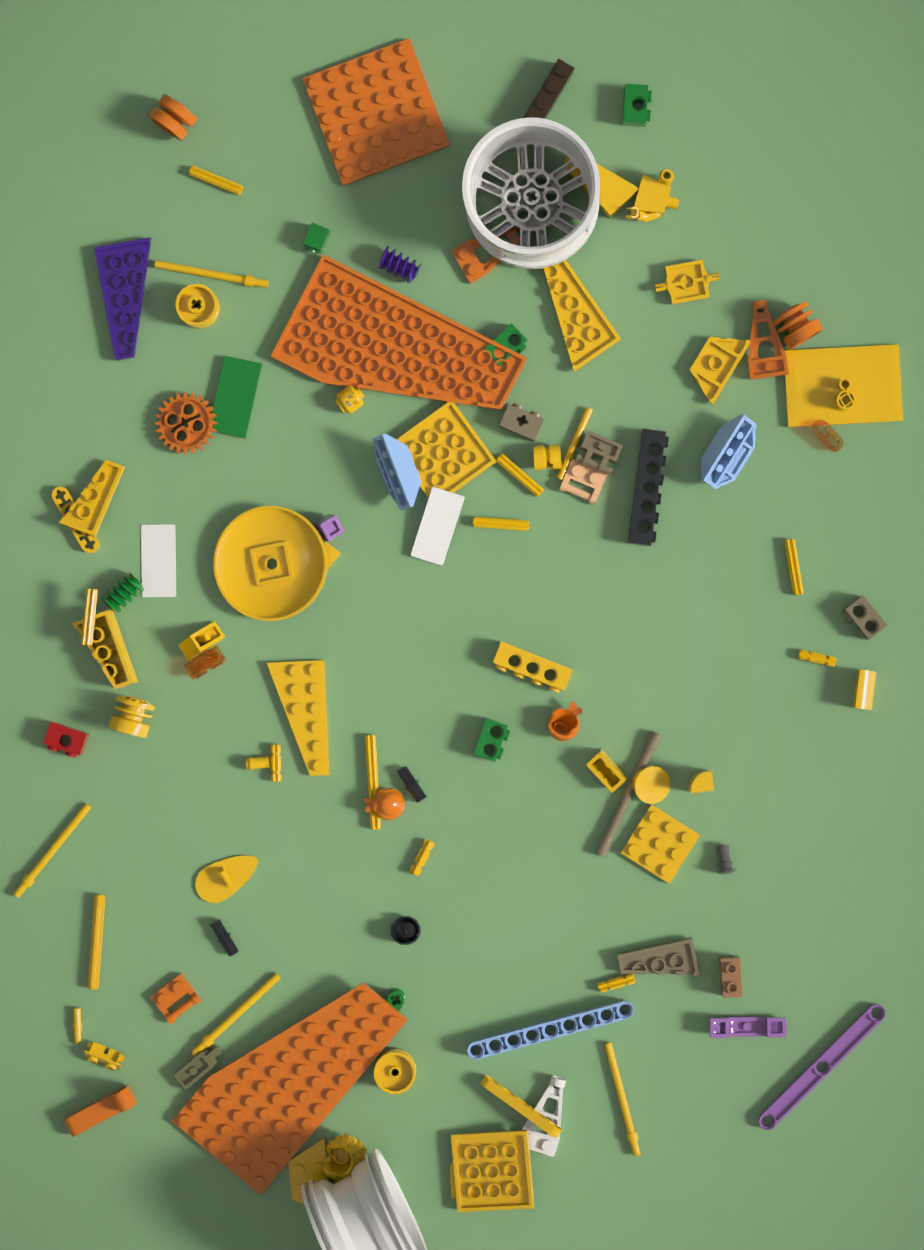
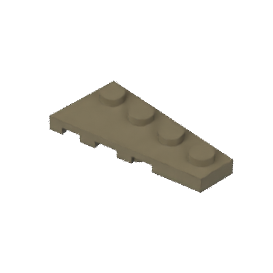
(666, 958)

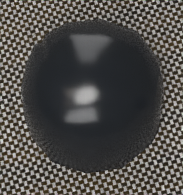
(405, 930)

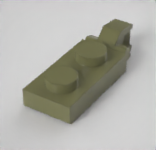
(197, 1067)

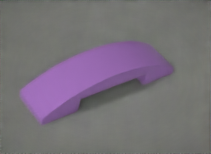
(747, 1026)

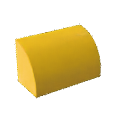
(864, 689)
(606, 771)
(701, 782)

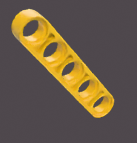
(521, 1106)

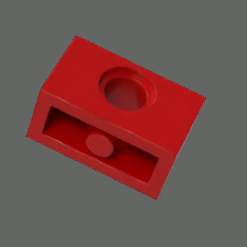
(77, 739)

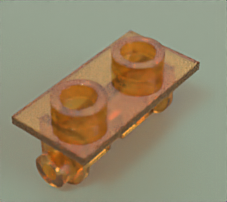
(209, 659)

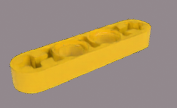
(58, 502)

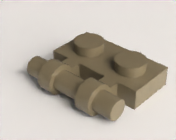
(602, 448)

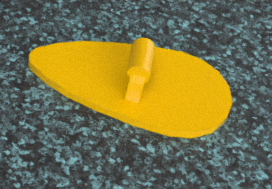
(224, 877)

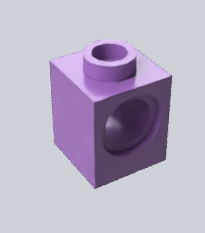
(329, 527)

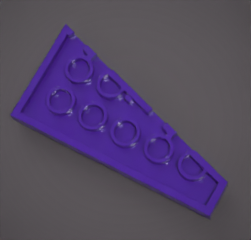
(123, 280)

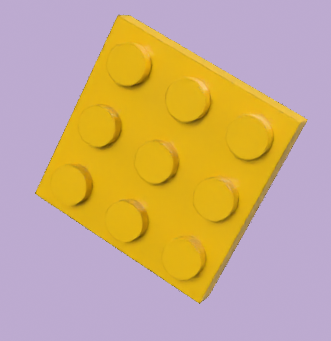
(660, 843)

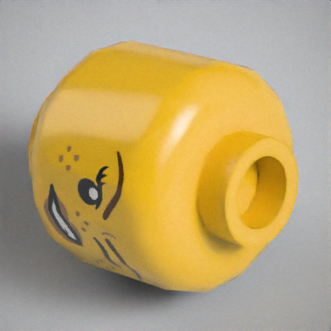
(349, 399)

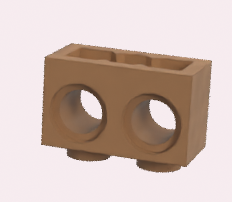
(730, 976)

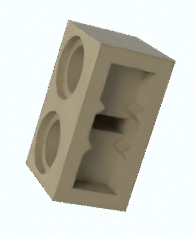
(868, 614)

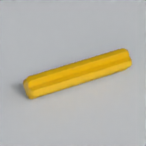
(215, 180)
(520, 475)
(498, 523)
(793, 565)
(89, 616)

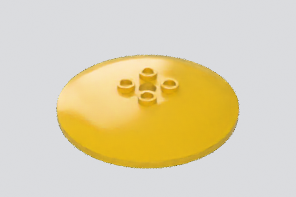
(243, 559)

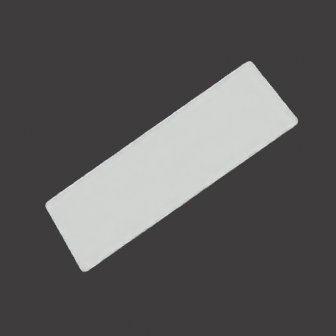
(437, 526)
(158, 560)

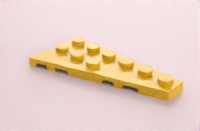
(580, 318)
(304, 701)

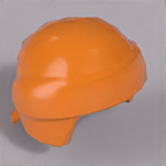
(564, 723)
(387, 804)

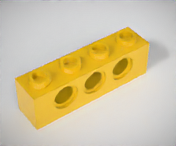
(506, 650)

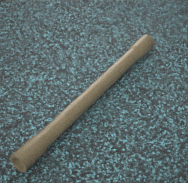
(606, 839)

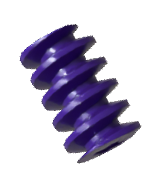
(399, 265)

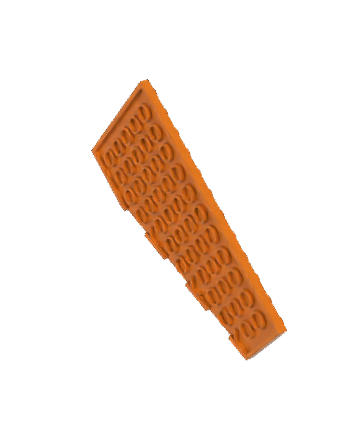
(384, 342)
(280, 1092)

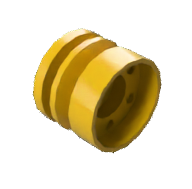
(131, 716)

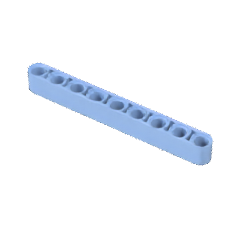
(542, 1036)

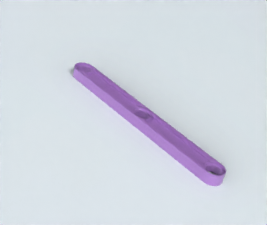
(811, 1076)

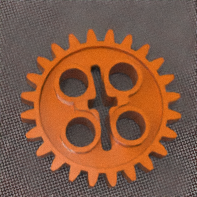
(194, 438)

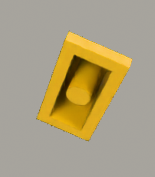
(201, 641)

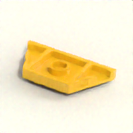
(717, 364)
(305, 1167)

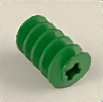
(123, 593)

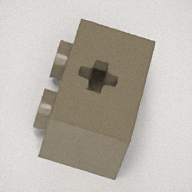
(510, 423)

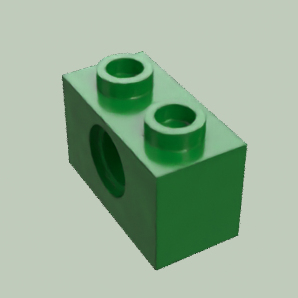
(632, 116)

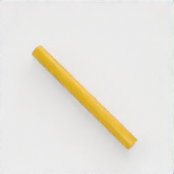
(574, 443)

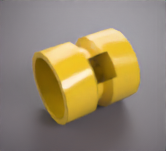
(547, 457)

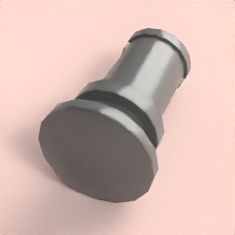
(725, 860)

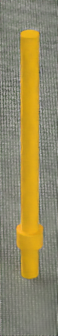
(247, 280)
(29, 878)
(209, 1039)
(631, 1134)

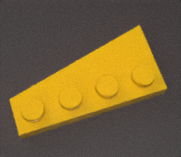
(91, 506)

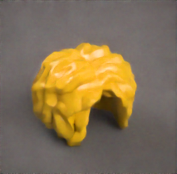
(343, 1156)

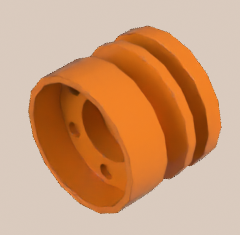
(797, 325)

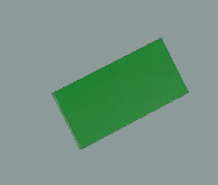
(235, 396)

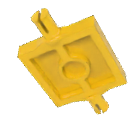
(687, 282)

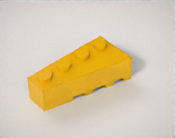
(110, 650)

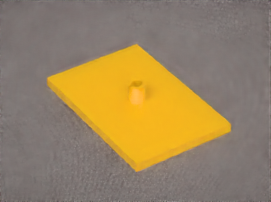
(822, 373)

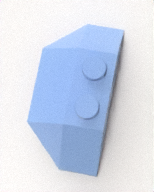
(728, 451)
(397, 470)

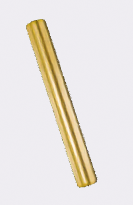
(372, 775)
(96, 942)

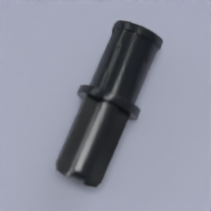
(411, 784)
(224, 937)

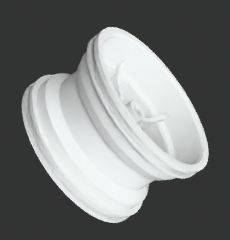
(362, 1210)

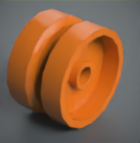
(172, 117)

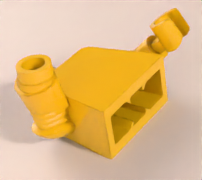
(653, 197)

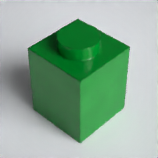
(316, 238)

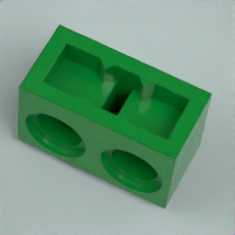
(503, 338)
(486, 738)

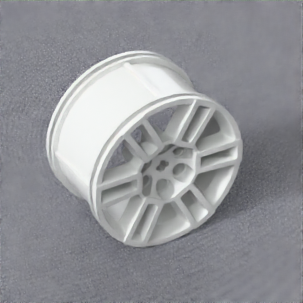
(519, 134)

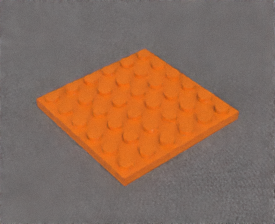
(376, 112)

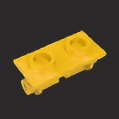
(110, 1060)

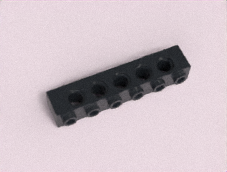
(648, 438)

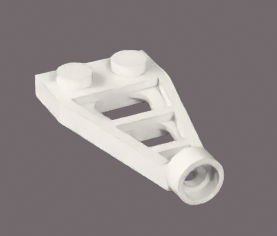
(538, 1140)

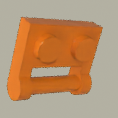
(173, 992)

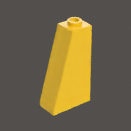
(613, 189)

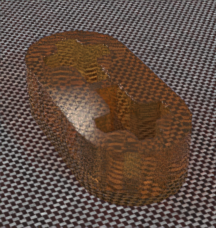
(824, 438)

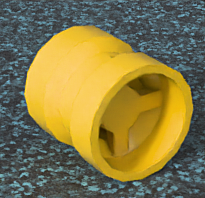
(841, 400)

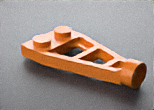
(469, 262)
(770, 366)

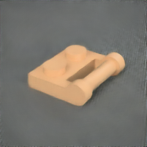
(585, 475)

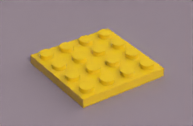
(446, 450)
(492, 1171)

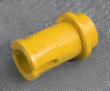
(257, 763)

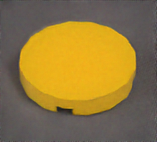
(651, 784)

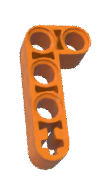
(101, 1110)

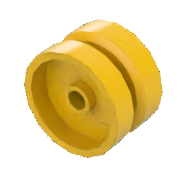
(194, 295)
(398, 1060)

